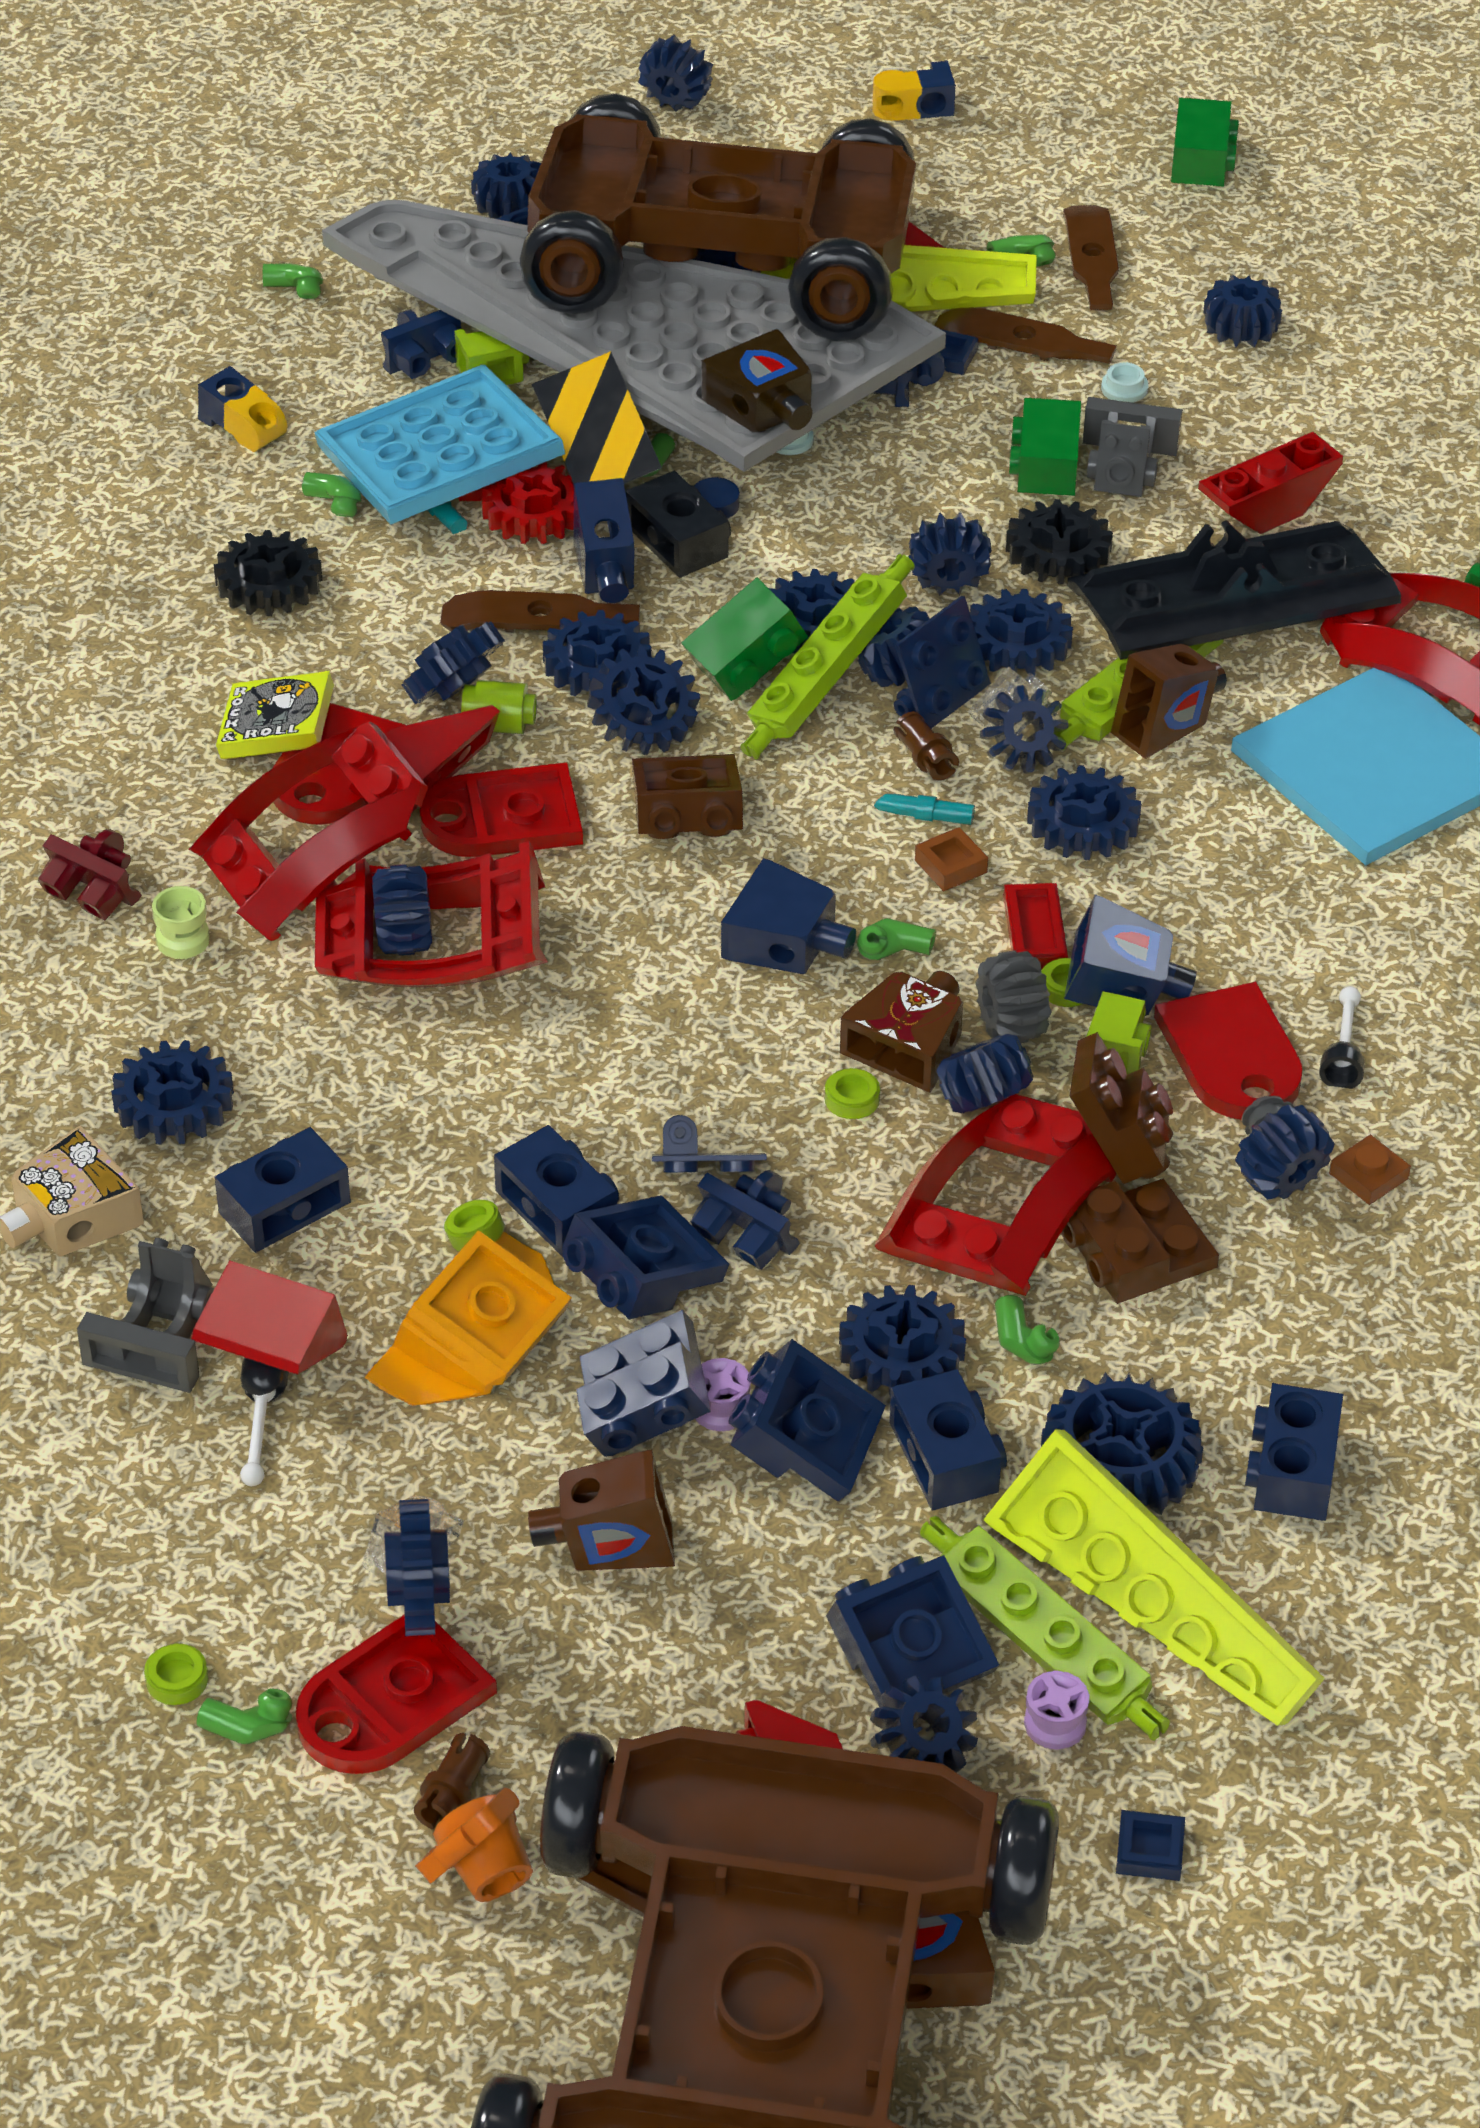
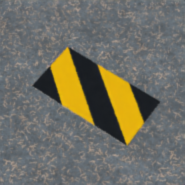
(597, 422)

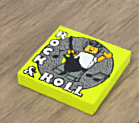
(275, 715)

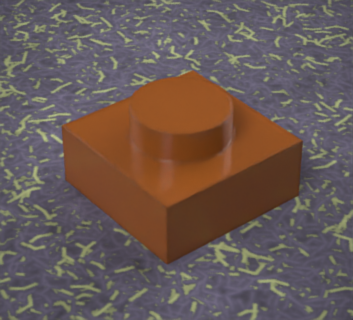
(951, 859)
(1369, 1169)

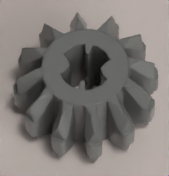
(1013, 995)

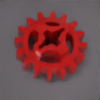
(531, 504)

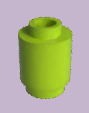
(511, 698)

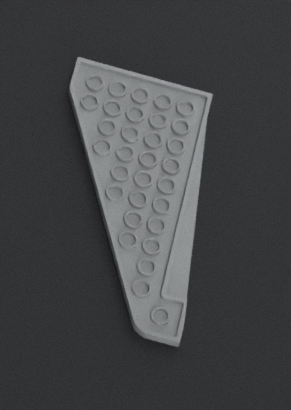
(653, 324)

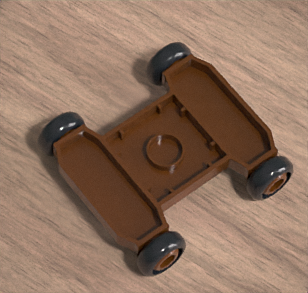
(620, 182)
(772, 1921)

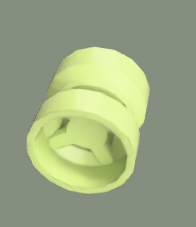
(180, 922)

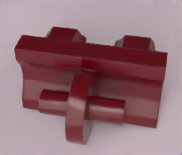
(96, 863)

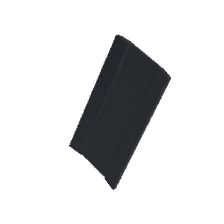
(1235, 587)

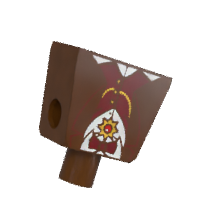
(905, 1027)

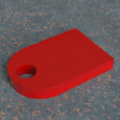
(330, 780)
(502, 811)
(1228, 1045)
(391, 1696)

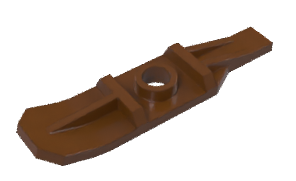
(1092, 252)
(1006, 331)
(517, 609)

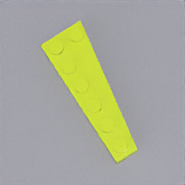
(957, 278)
(1114, 1548)

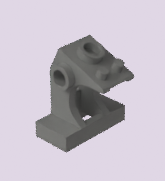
(1126, 451)
(167, 1287)

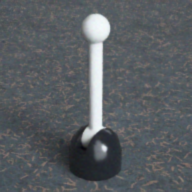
(1342, 1061)
(262, 1385)

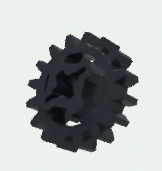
(1058, 541)
(268, 572)

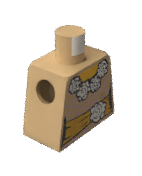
(71, 1197)

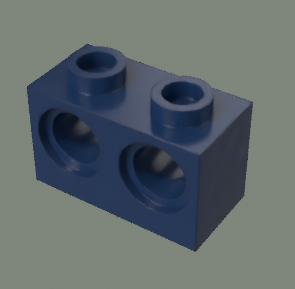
(1297, 1452)

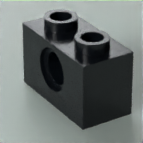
(678, 524)

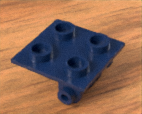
(941, 665)
(682, 1155)

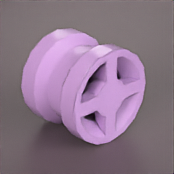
(722, 1379)
(1064, 1696)

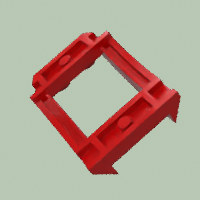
(1370, 641)
(273, 891)
(509, 923)
(987, 1249)

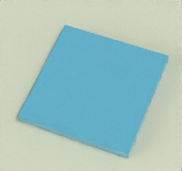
(438, 443)
(1369, 762)

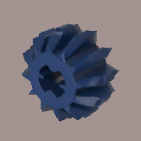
(675, 73)
(503, 184)
(1242, 310)
(950, 553)
(880, 655)
(1037, 744)
(402, 909)
(985, 1073)
(1284, 1152)
(938, 1710)

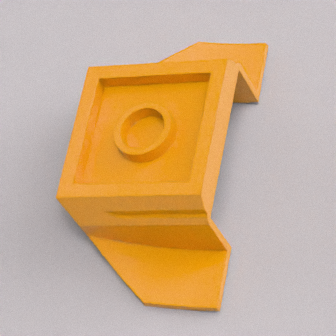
(472, 1324)

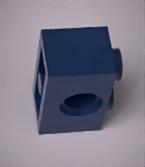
(549, 1183)
(282, 1189)
(946, 1439)

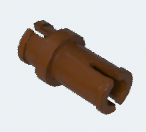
(929, 749)
(451, 1783)

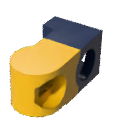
(914, 93)
(242, 411)

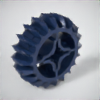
(1127, 1428)

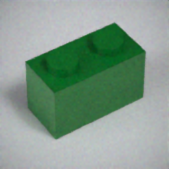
(1204, 142)
(1047, 446)
(744, 639)

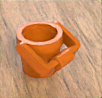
(481, 1846)

